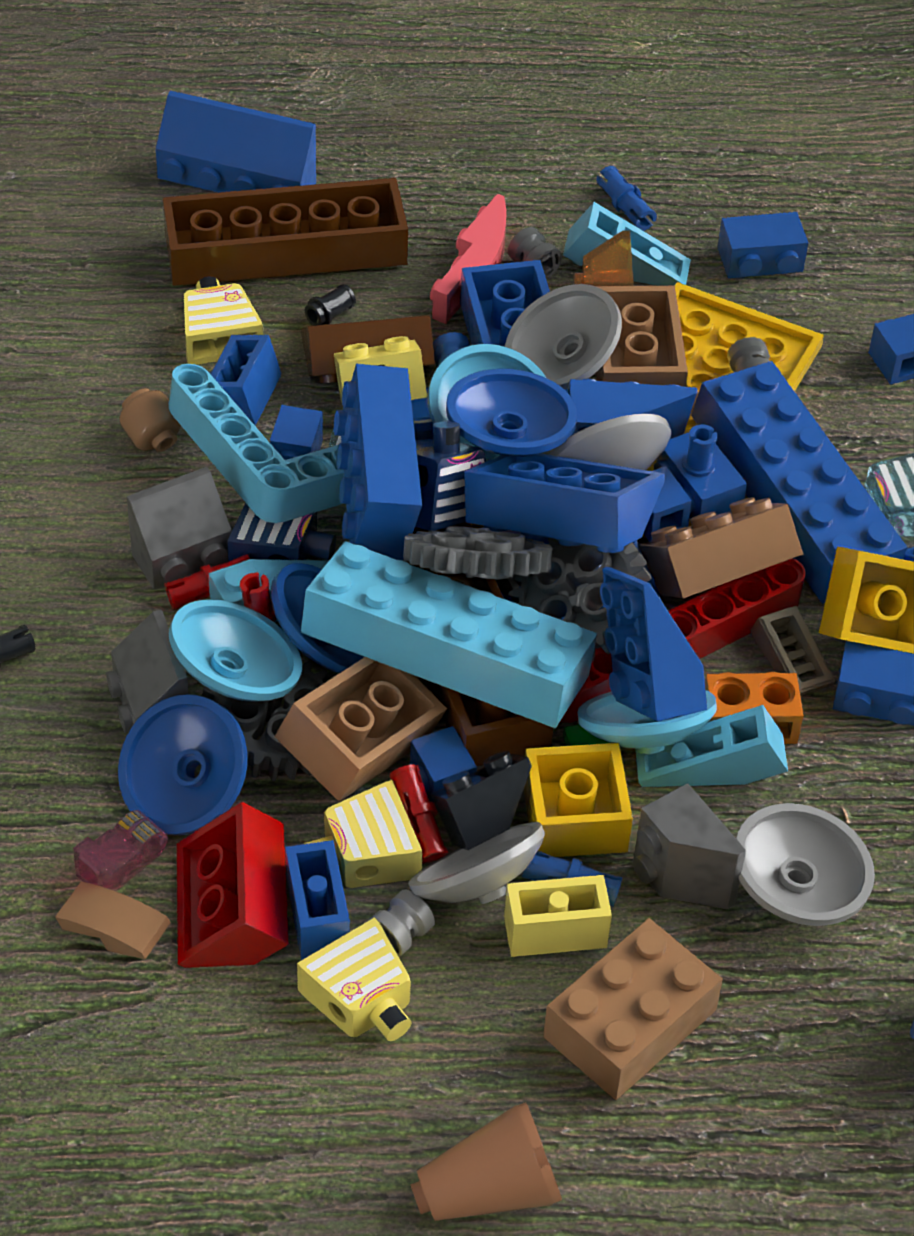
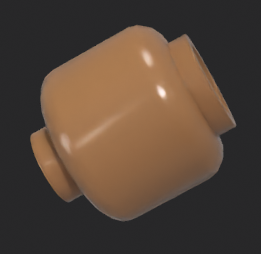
(148, 420)

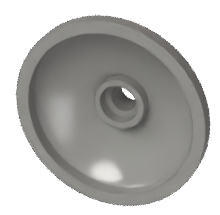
(568, 332)
(621, 441)
(805, 864)
(482, 869)

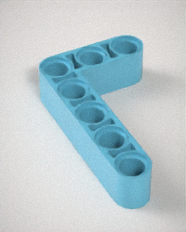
(266, 482)

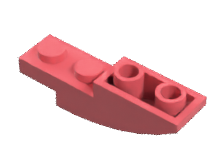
(476, 246)

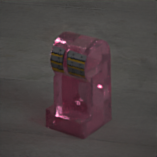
(119, 851)

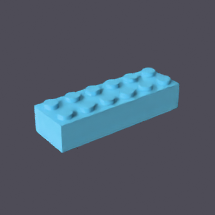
(449, 633)

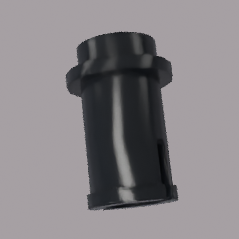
(322, 309)
(16, 644)

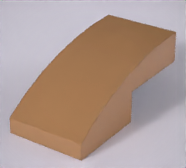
(117, 919)

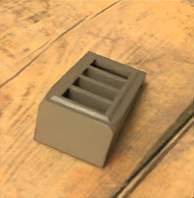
(793, 624)

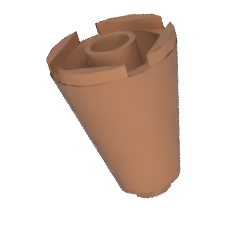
(489, 1171)

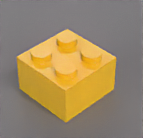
(870, 600)
(579, 799)

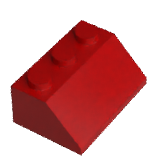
(232, 890)

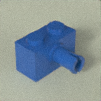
(248, 372)
(703, 471)

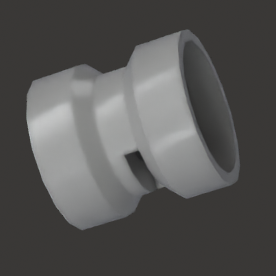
(405, 919)

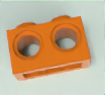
(745, 691)

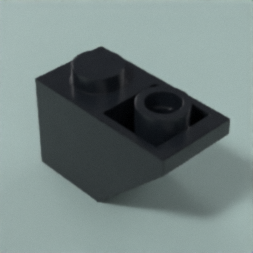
(483, 802)

